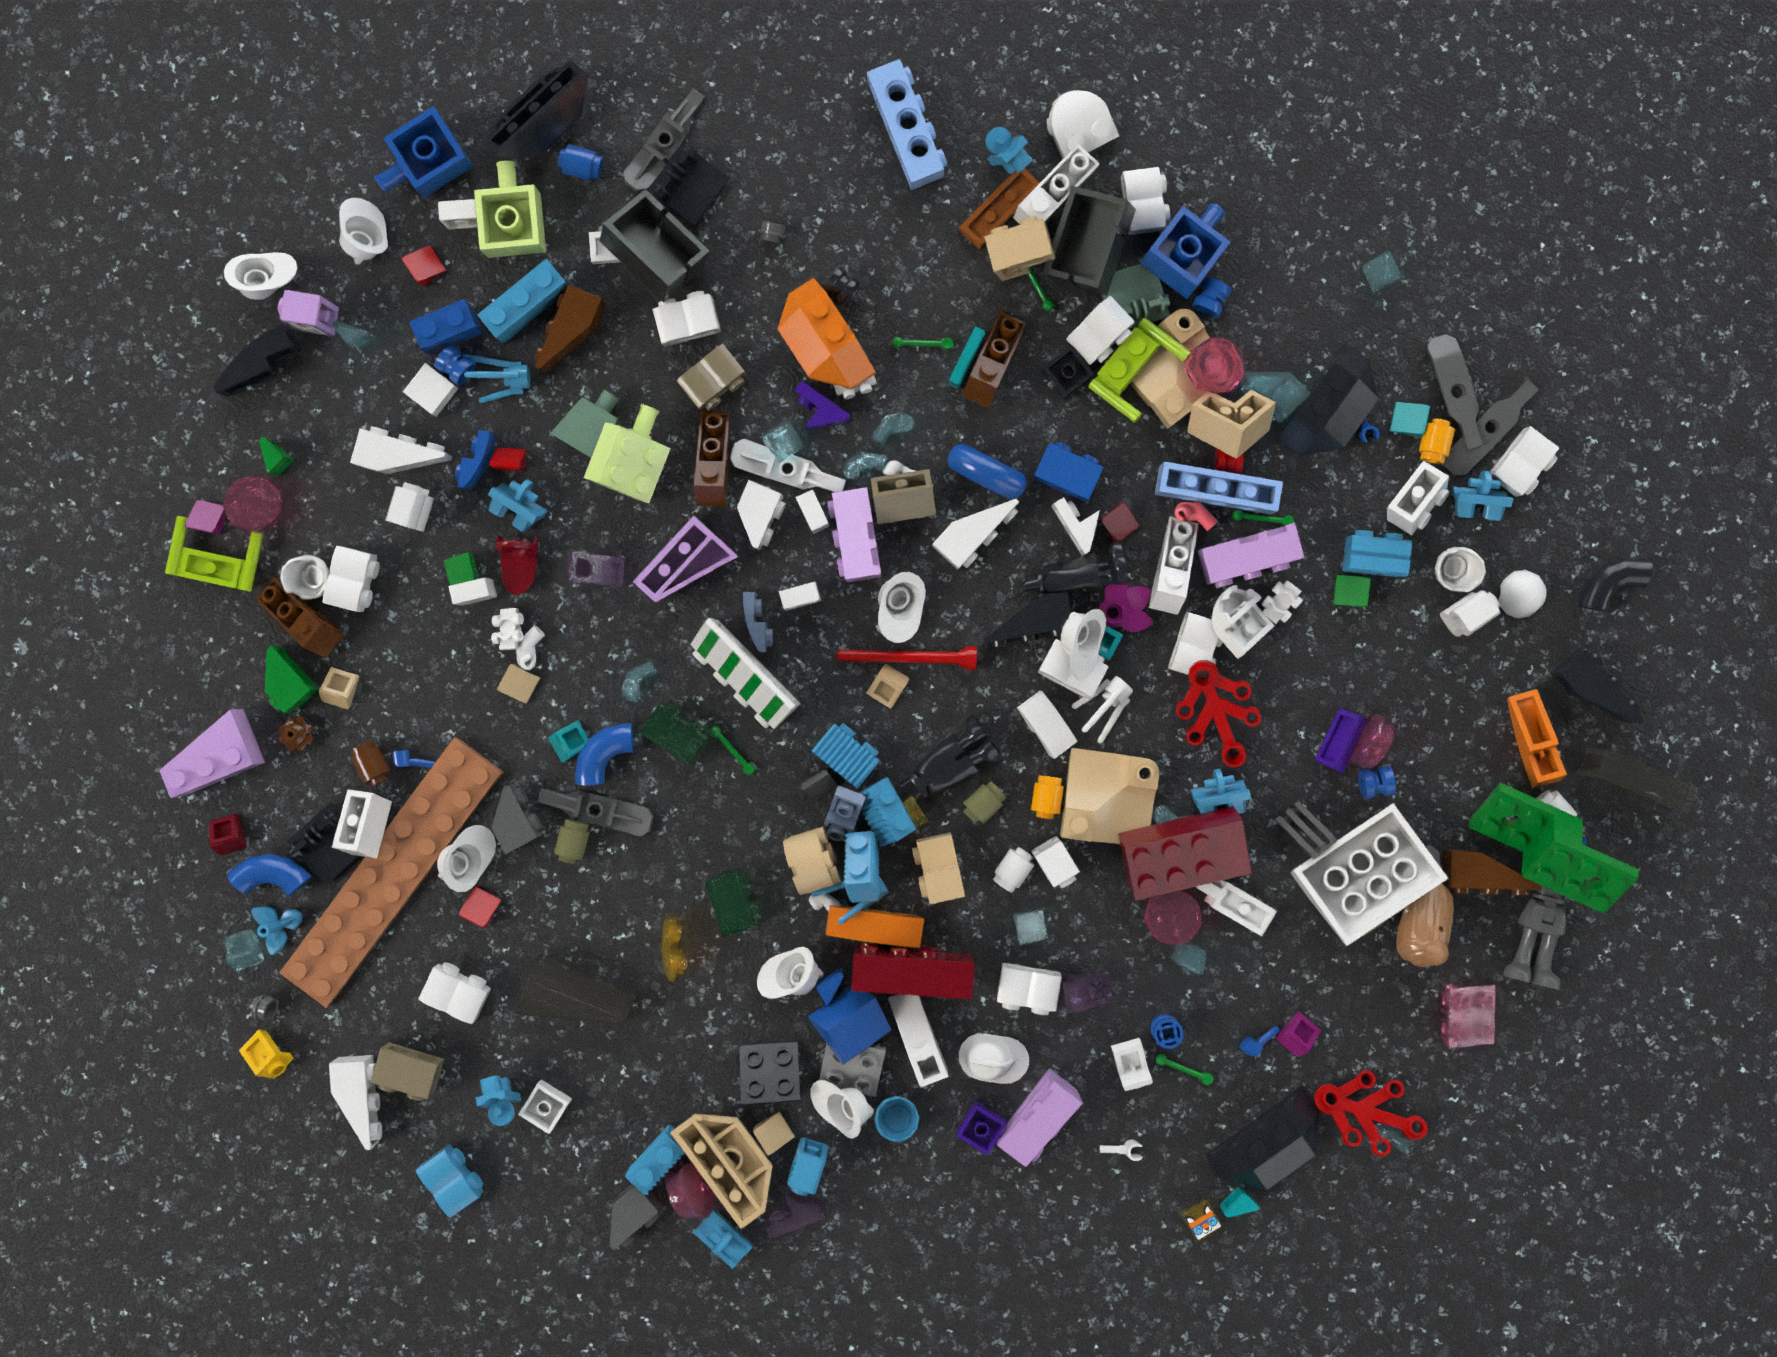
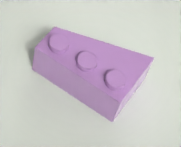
(854, 535)
(1250, 555)
(684, 559)
(214, 756)
(1039, 1118)

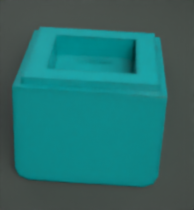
(1409, 419)
(1109, 643)
(568, 741)
(1238, 1203)

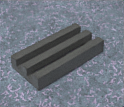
(1292, 815)

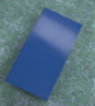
(471, 470)

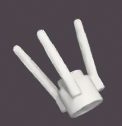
(1115, 694)

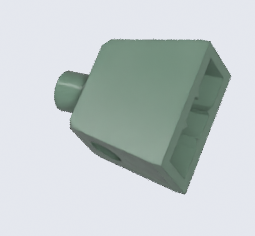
(585, 423)

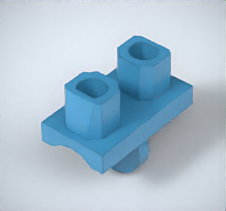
(1008, 150)
(518, 499)
(1493, 500)
(1221, 791)
(497, 1099)
(723, 1239)

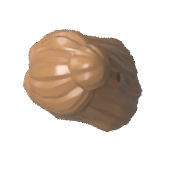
(1426, 928)

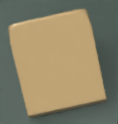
(518, 683)
(888, 685)
(339, 688)
(773, 1133)

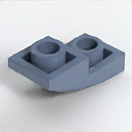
(758, 631)
(843, 813)

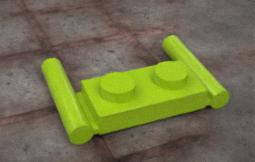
(1128, 362)
(210, 566)

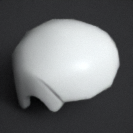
(1460, 569)
(305, 576)
(1522, 594)

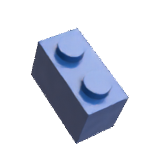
(446, 327)
(1068, 471)

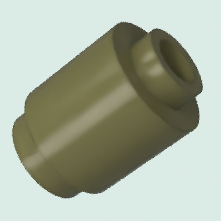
(984, 803)
(572, 841)

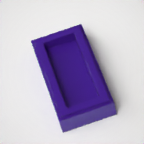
(1341, 740)

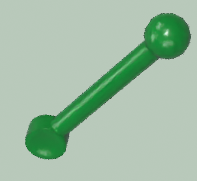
(1047, 304)
(946, 344)
(1238, 515)
(748, 768)
(1206, 1077)

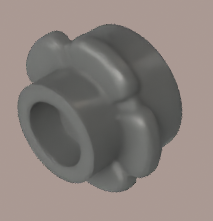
(772, 231)
(264, 1007)

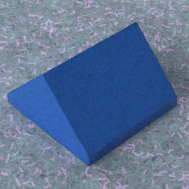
(850, 1023)

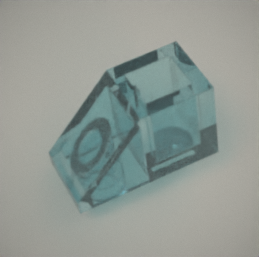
(1278, 387)

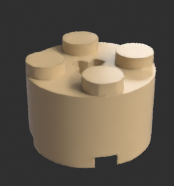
(811, 861)

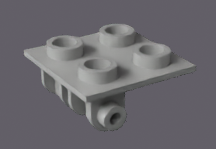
(860, 1072)

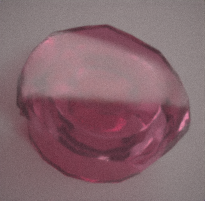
(1215, 366)
(253, 504)
(1373, 742)
(1173, 917)
(689, 1193)

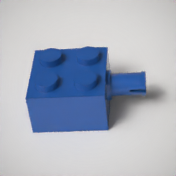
(424, 154)
(1187, 249)

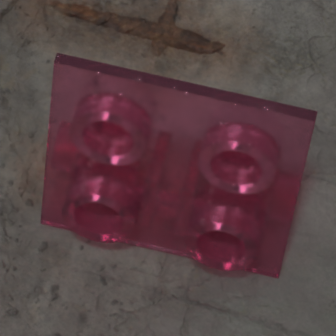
(1469, 1015)

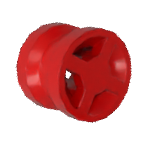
(1227, 463)

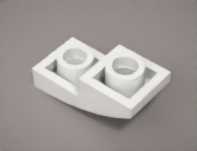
(1047, 724)

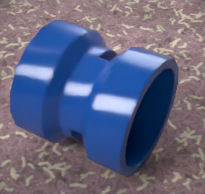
(1212, 297)
(453, 363)
(1376, 782)
(1163, 1026)

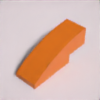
(1535, 739)
(876, 926)

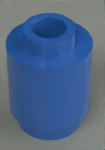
(580, 162)

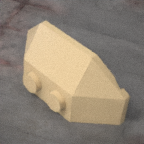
(728, 1163)

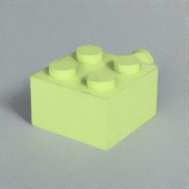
(509, 216)
(629, 458)

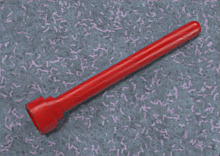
(965, 657)

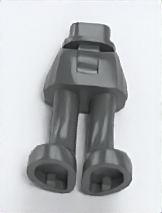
(1544, 916)

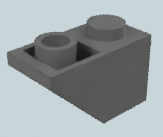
(513, 820)
(631, 1212)

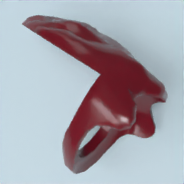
(517, 563)

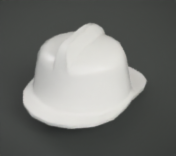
(362, 229)
(260, 274)
(901, 606)
(1082, 640)
(466, 858)
(788, 974)
(993, 1058)
(841, 1107)

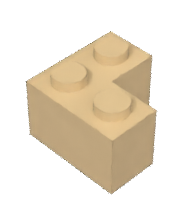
(1019, 247)
(1229, 424)
(940, 868)

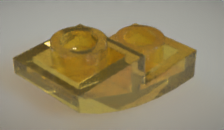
(672, 956)

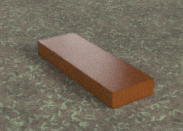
(998, 207)

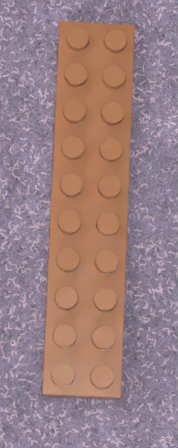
(385, 884)

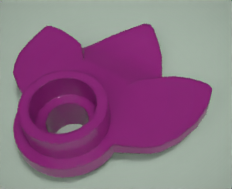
(1129, 605)

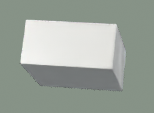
(458, 214)
(430, 390)
(812, 511)
(472, 591)
(800, 596)
(545, 1106)

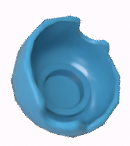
(896, 1118)

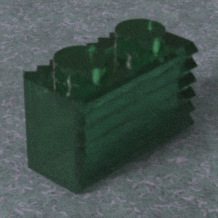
(675, 733)
(732, 901)

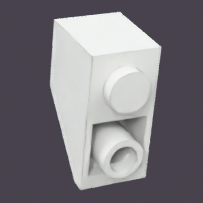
(757, 510)

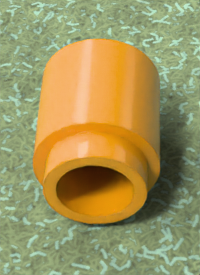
(1436, 441)
(1047, 796)

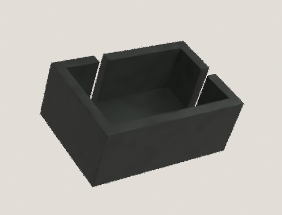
(1089, 240)
(653, 255)

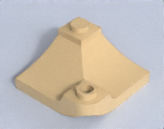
(1163, 378)
(1106, 795)

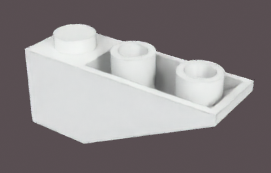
(1054, 189)
(390, 455)
(967, 534)
(1174, 566)
(918, 1039)
(357, 1096)

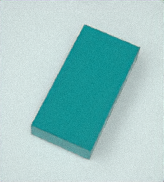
(966, 357)

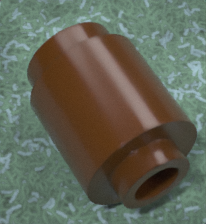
(370, 764)

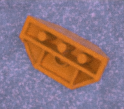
(822, 338)

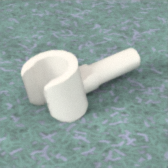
(895, 467)
(1123, 1149)

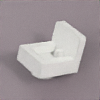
(1131, 1064)

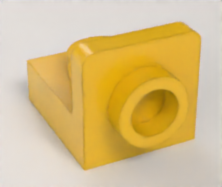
(264, 1055)

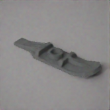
(654, 155)
(1452, 373)
(1504, 416)
(613, 814)

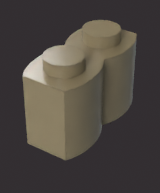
(712, 378)

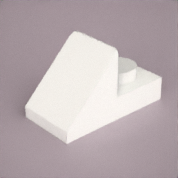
(1080, 533)

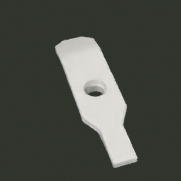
(761, 461)

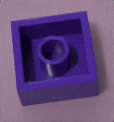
(981, 1127)

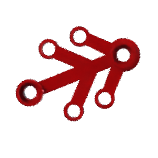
(1216, 708)
(1365, 1112)

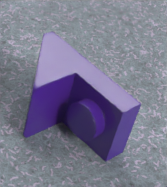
(827, 412)

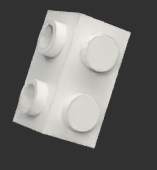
(1417, 498)
(362, 824)

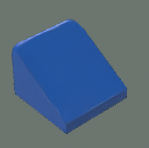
(829, 985)

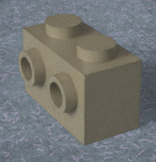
(903, 496)
(407, 1071)

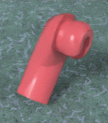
(1195, 512)

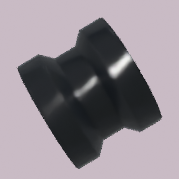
(841, 286)

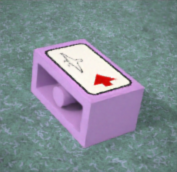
(308, 312)

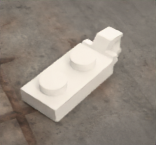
(1238, 906)

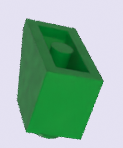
(286, 681)

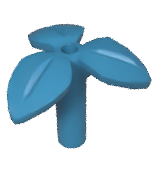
(272, 927)

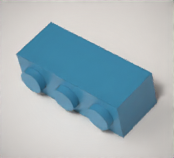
(523, 302)

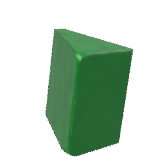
(274, 456)
(461, 568)
(1351, 591)

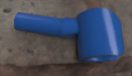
(1363, 428)
(402, 758)
(1253, 1047)

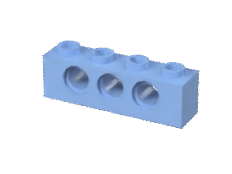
(883, 83)
(1218, 488)

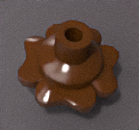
(295, 733)

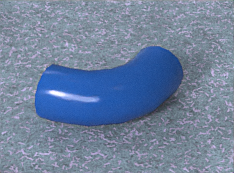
(986, 471)
(599, 750)
(268, 869)

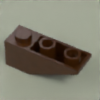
(574, 322)
(994, 359)
(712, 459)
(300, 619)
(1476, 870)

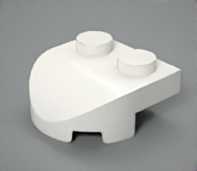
(1081, 120)
(1239, 620)

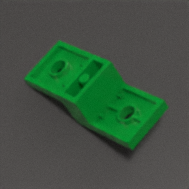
(1553, 848)

